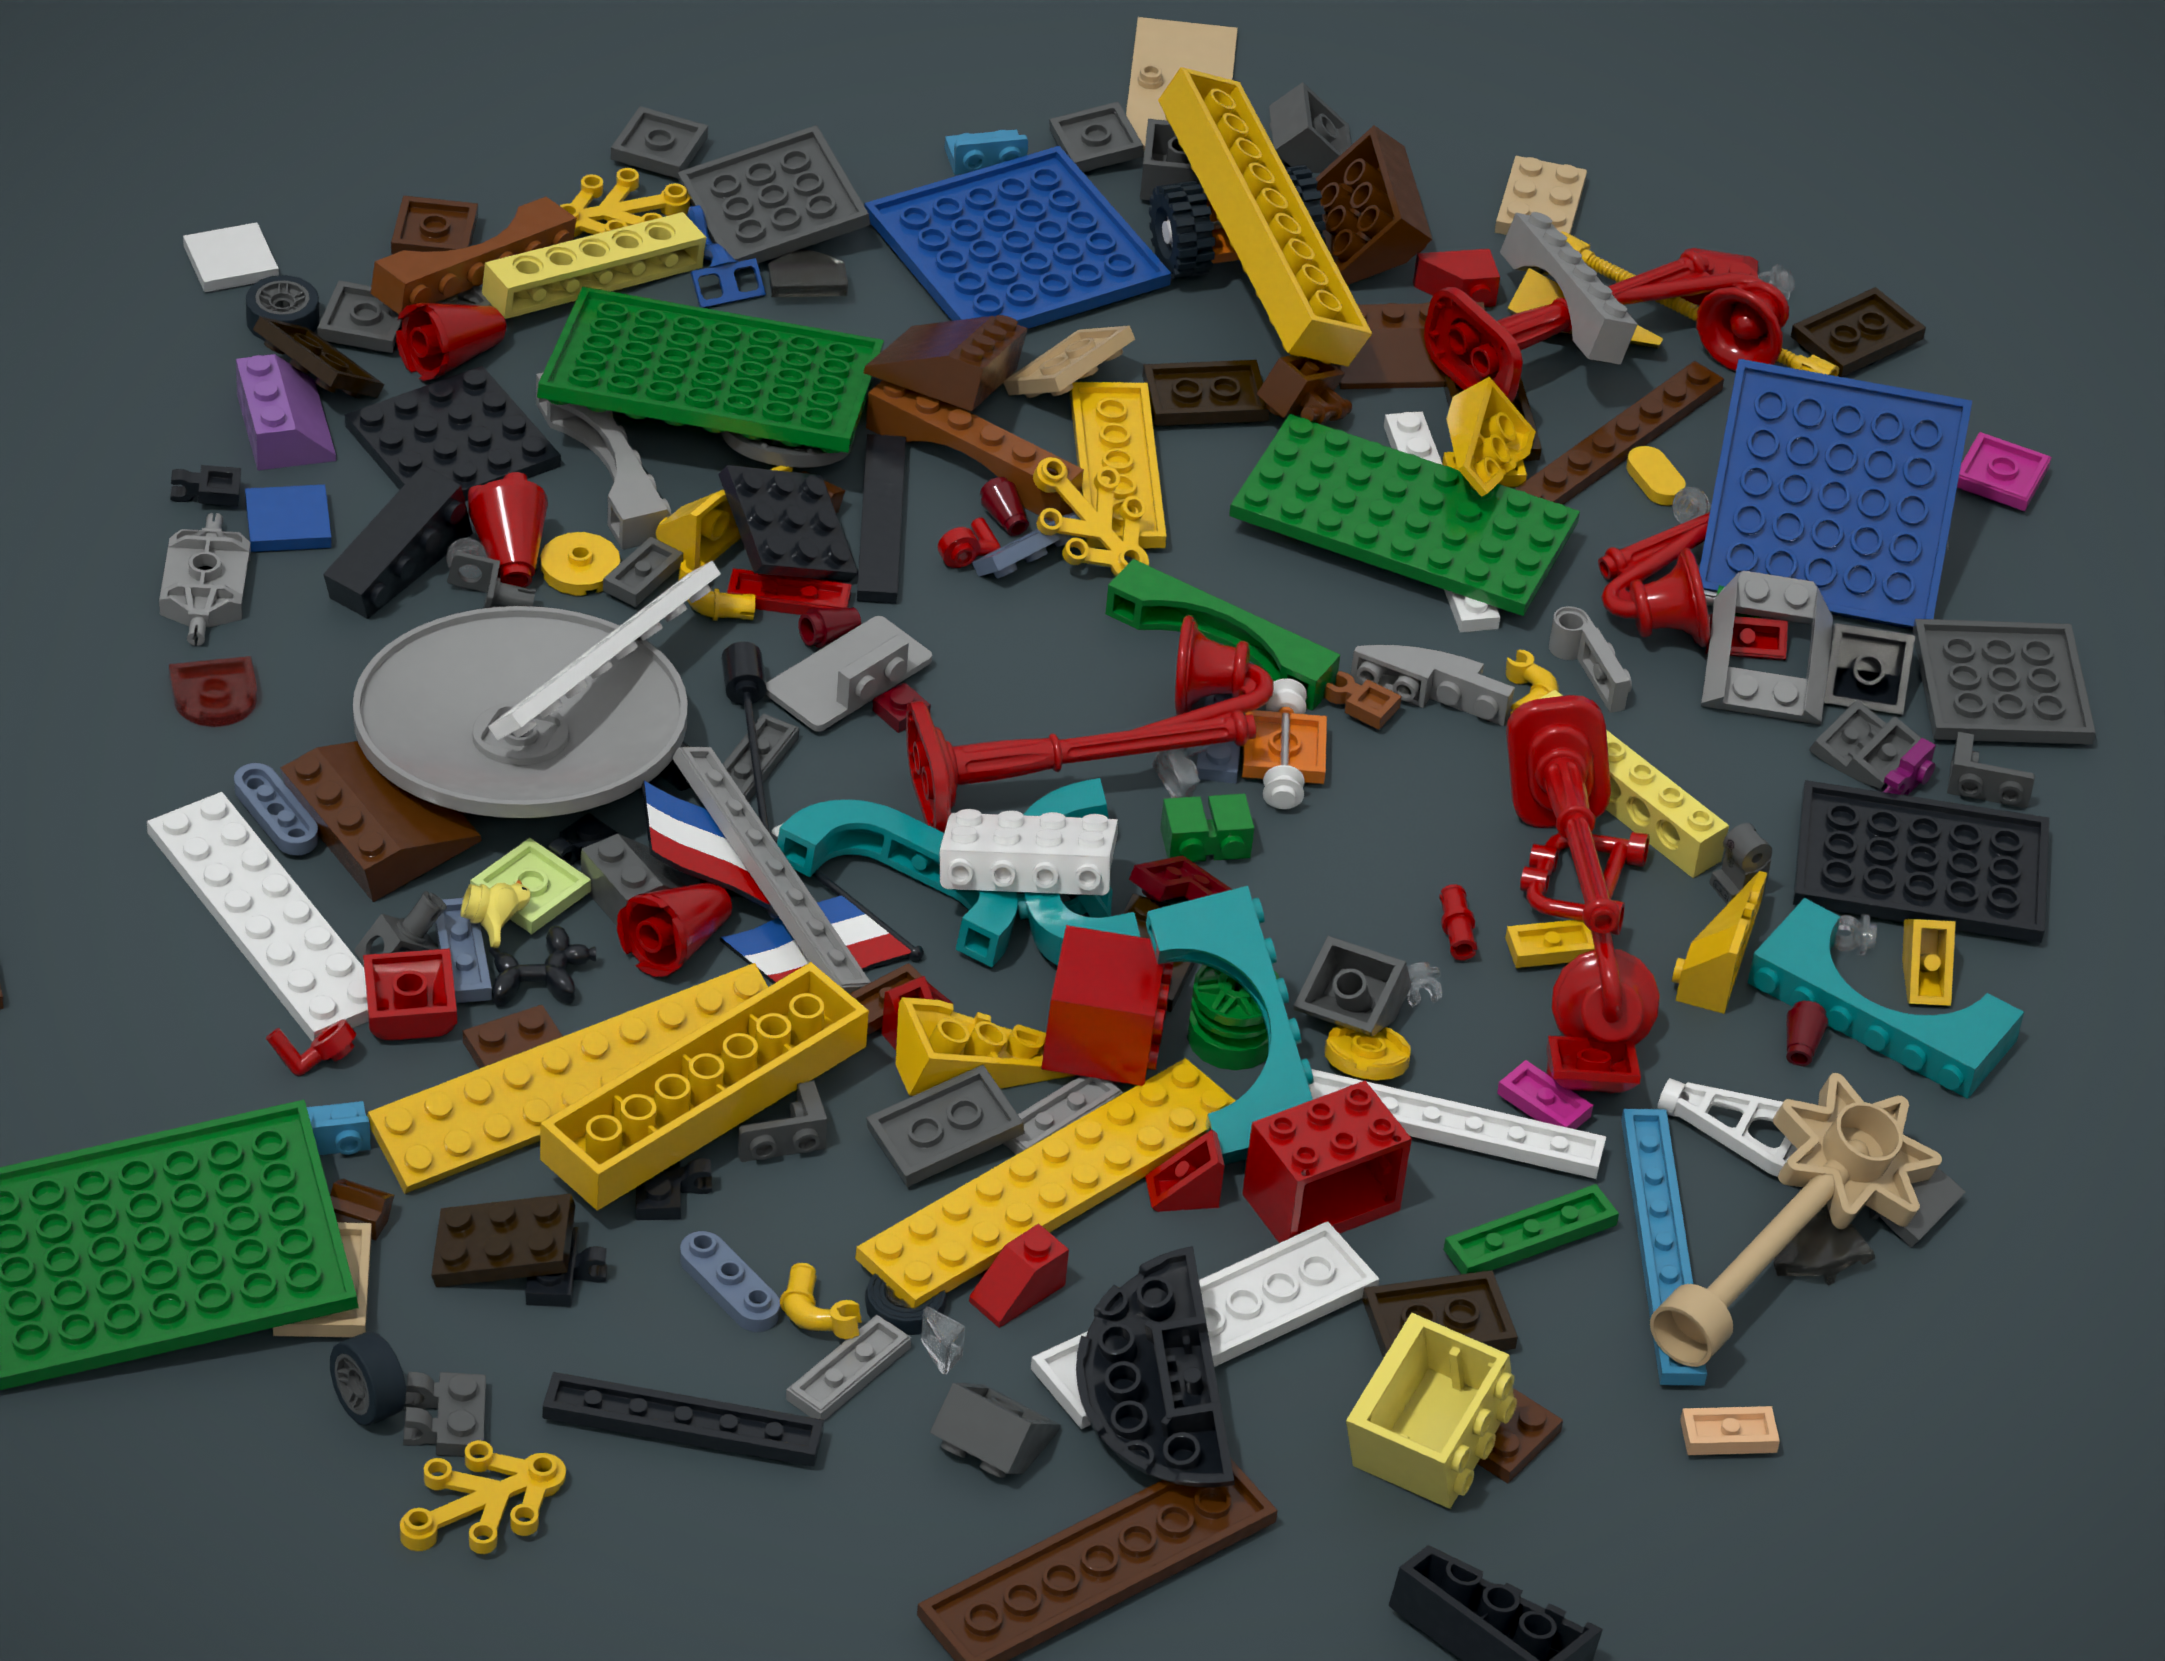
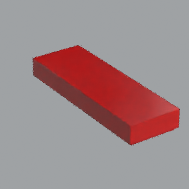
(789, 594)

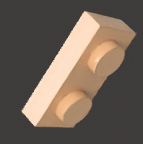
(1729, 1430)

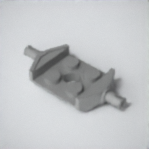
(204, 596)

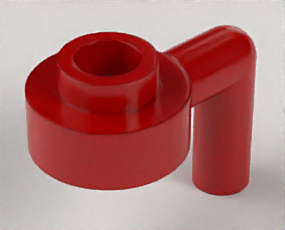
(960, 546)
(332, 1043)

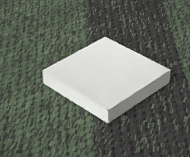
(230, 257)

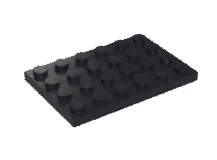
(1922, 860)

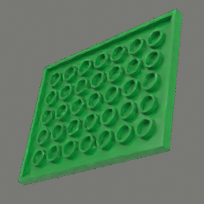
(711, 370)
(166, 1244)

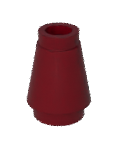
(1004, 505)
(826, 625)
(1805, 1029)

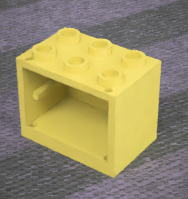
(1431, 1411)

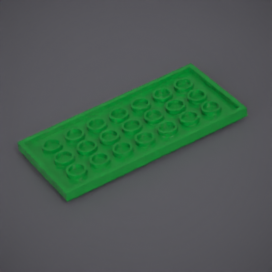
(1404, 514)

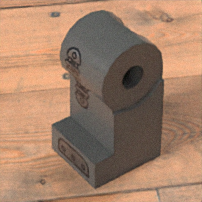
(1743, 859)

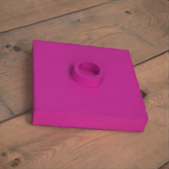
(2002, 471)

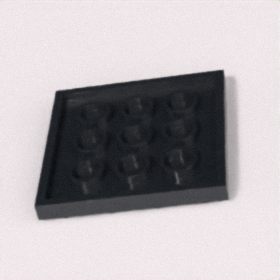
(457, 428)

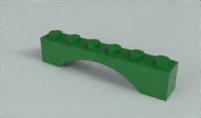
(1160, 602)

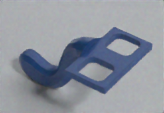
(722, 266)

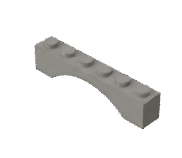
(1598, 320)
(633, 500)

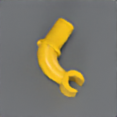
(721, 604)
(1526, 671)
(801, 1309)

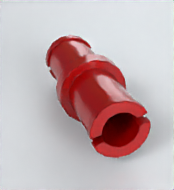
(1458, 922)

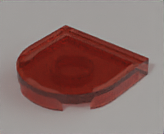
(214, 690)

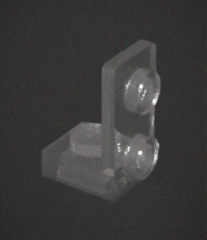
(1178, 771)

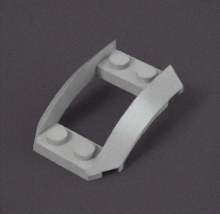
(1761, 691)

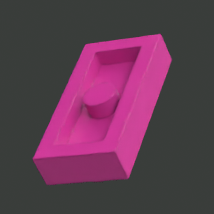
(1543, 1097)

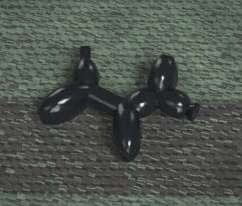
(552, 972)

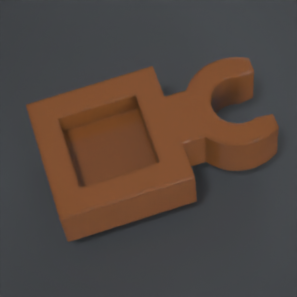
(1365, 702)

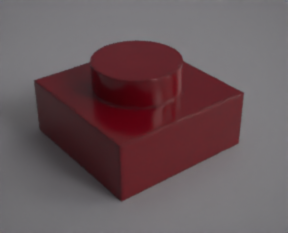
(893, 705)

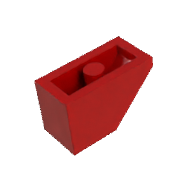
(1465, 269)
(1021, 1276)

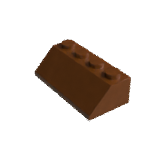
(1395, 351)

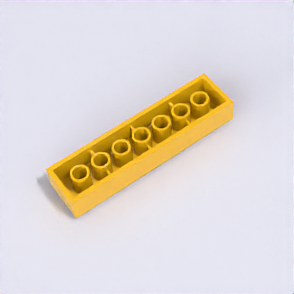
(703, 1085)

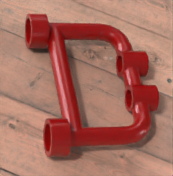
(1544, 861)

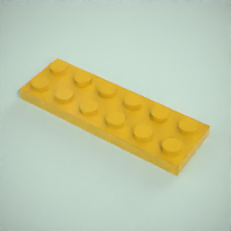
(1117, 431)

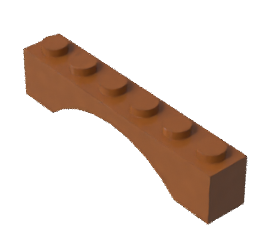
(437, 275)
(918, 417)

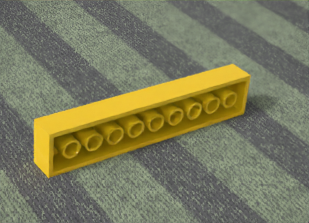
(1264, 218)

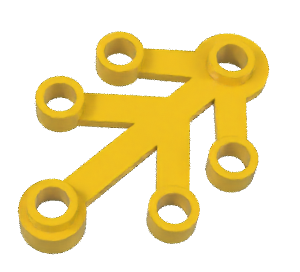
(618, 212)
(1093, 523)
(537, 1475)

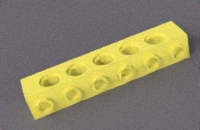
(598, 261)
(1658, 807)

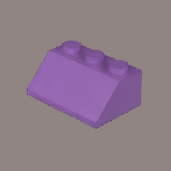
(282, 413)

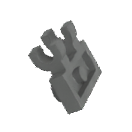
(459, 1411)

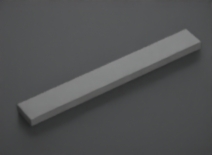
(769, 866)

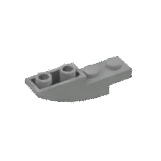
(1434, 675)

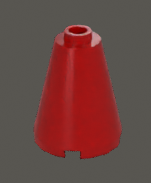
(446, 336)
(671, 925)

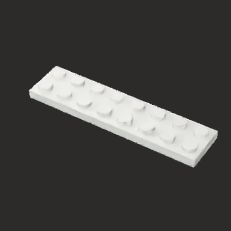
(264, 913)
(1247, 1304)

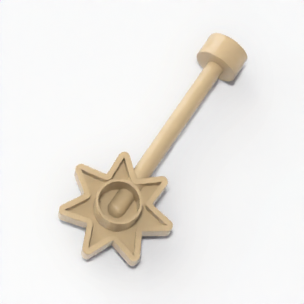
(1845, 1159)

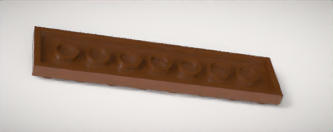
(1092, 1567)

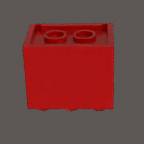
(1106, 1007)
(1327, 1162)

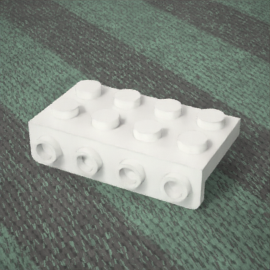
(1028, 852)

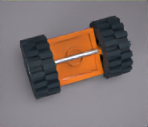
(1192, 238)

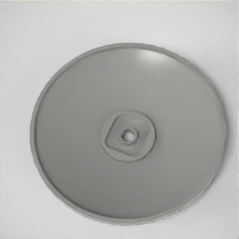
(439, 687)

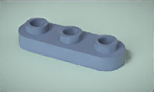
(276, 809)
(709, 1263)

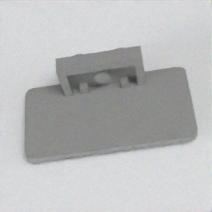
(848, 673)

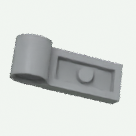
(1577, 638)

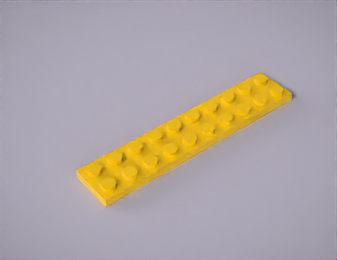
(506, 1101)
(1044, 1184)

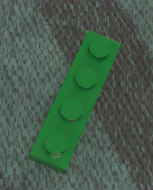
(1531, 1231)

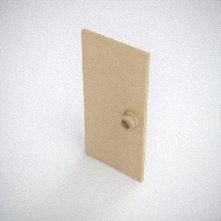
(1161, 51)

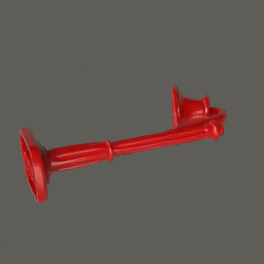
(1733, 322)
(1670, 602)
(1201, 671)
(1564, 783)

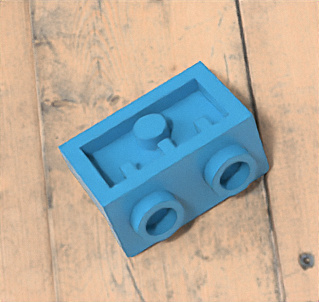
(980, 150)
(340, 1128)

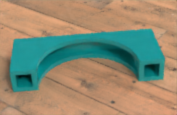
(1227, 936)
(1946, 1048)

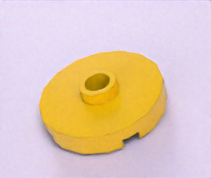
(578, 562)
(1368, 1057)

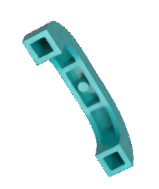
(906, 845)
(1046, 910)

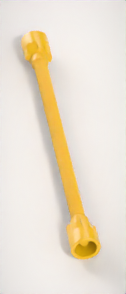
(1689, 310)

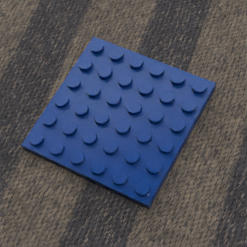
(1018, 241)
(1837, 489)

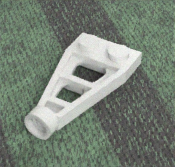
(1693, 1103)

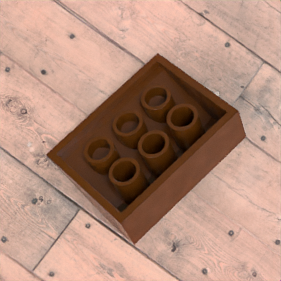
(1372, 208)
(953, 359)
(372, 823)

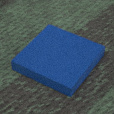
(288, 518)

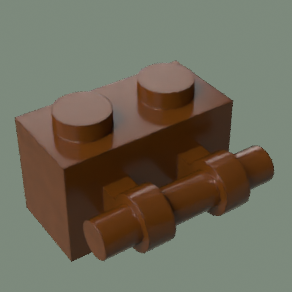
(1304, 389)

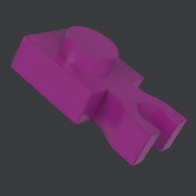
(1913, 769)

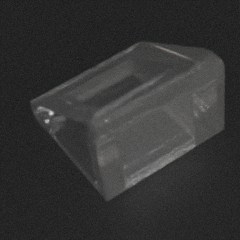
(942, 1339)

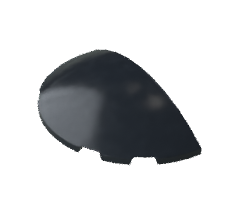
(1152, 1376)

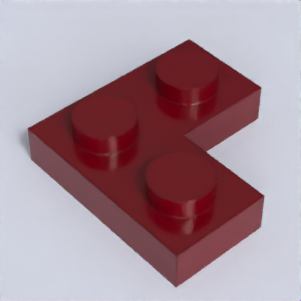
(1175, 878)

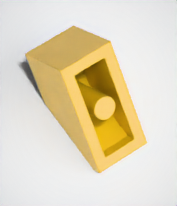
(1928, 961)

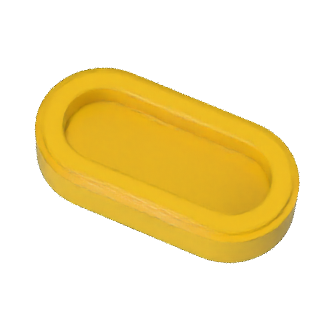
(1654, 474)

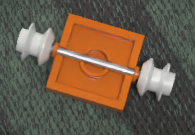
(1286, 746)

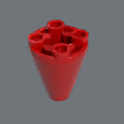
(510, 524)

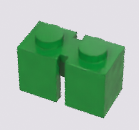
(1191, 835)

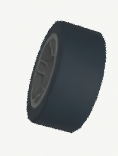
(284, 300)
(367, 1378)

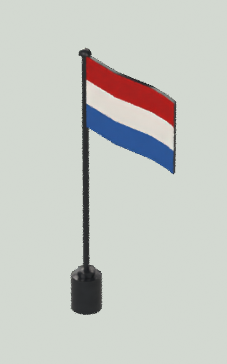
(686, 833)
(776, 950)

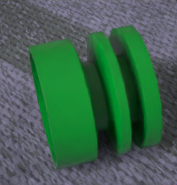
(1225, 1022)

